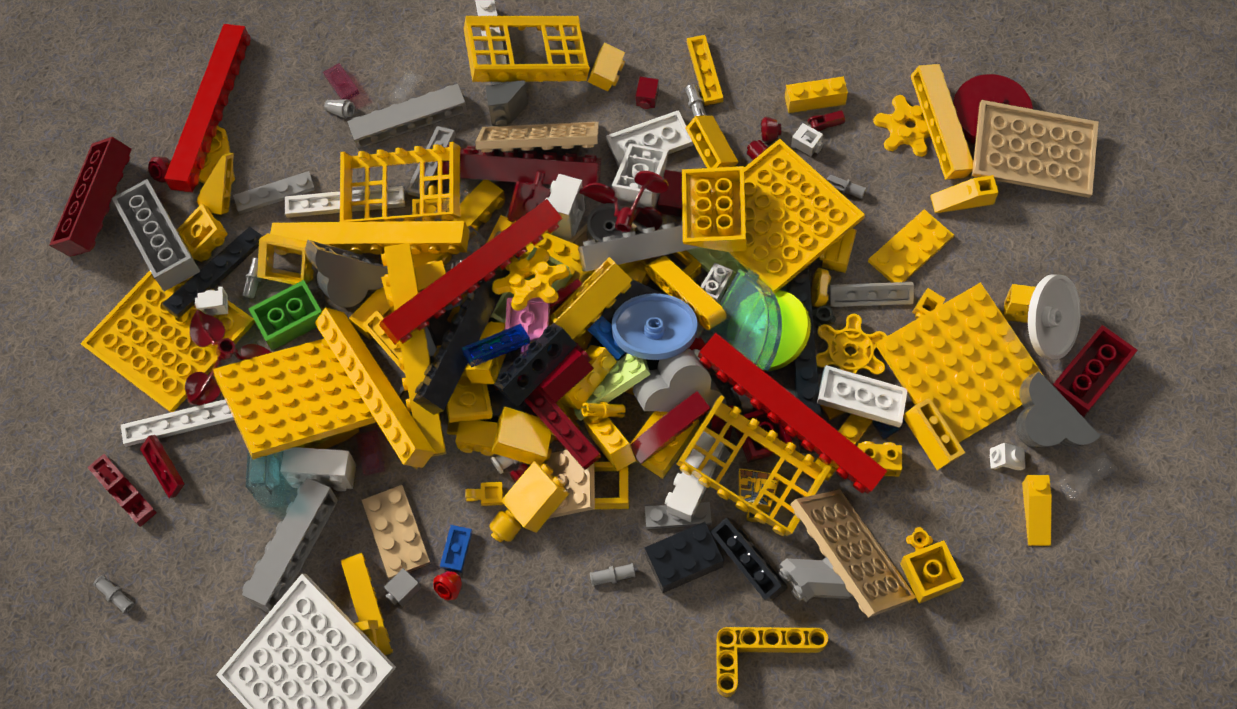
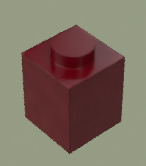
(647, 92)

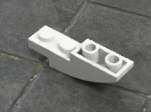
(715, 285)

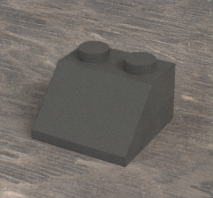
(506, 101)

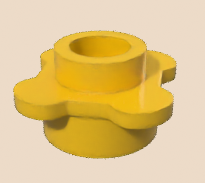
(923, 535)

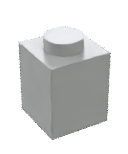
(401, 588)

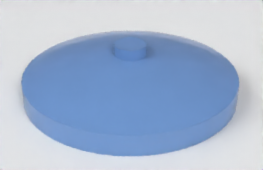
(654, 326)

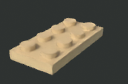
(395, 531)

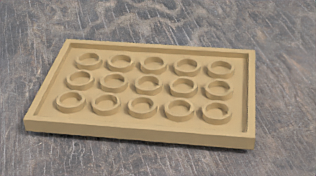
(538, 135)
(1035, 148)
(853, 552)

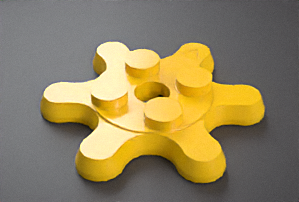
(899, 132)
(536, 287)
(850, 336)

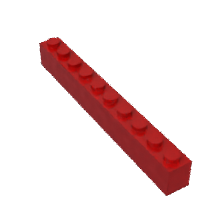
(207, 108)
(468, 273)
(792, 414)

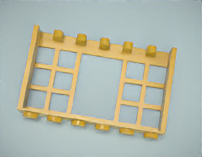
(527, 72)
(401, 157)
(768, 440)

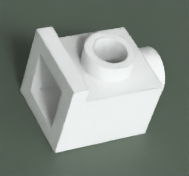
(807, 140)
(212, 302)

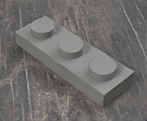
(659, 518)

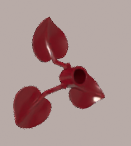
(646, 216)
(205, 331)

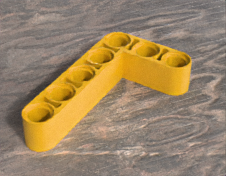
(760, 645)

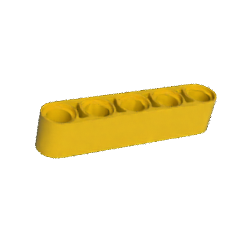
(679, 285)
(365, 598)

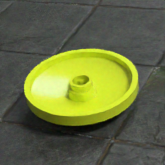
(795, 330)

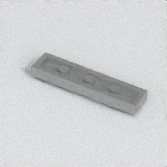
(442, 137)
(273, 192)
(871, 294)

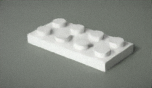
(660, 133)
(862, 396)

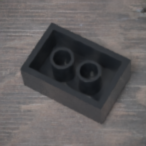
(683, 557)

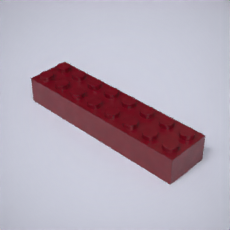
(522, 167)

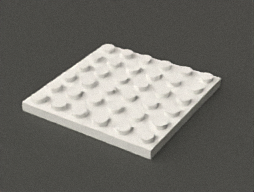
(306, 657)

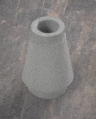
(341, 108)

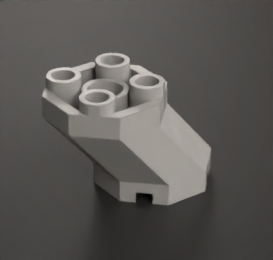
(812, 579)

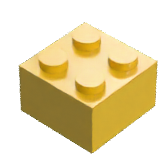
(931, 571)

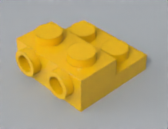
(202, 233)

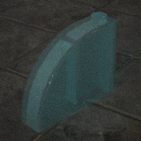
(752, 319)
(266, 480)

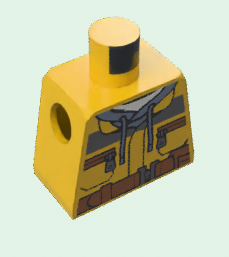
(749, 486)

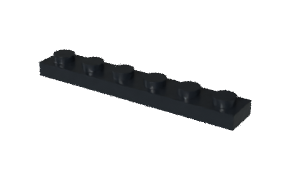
(213, 272)

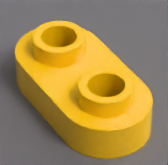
(819, 287)

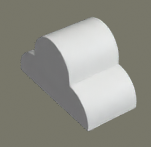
(638, 159)

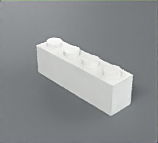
(688, 490)

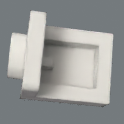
(1007, 456)

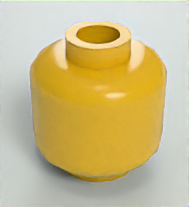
(504, 526)

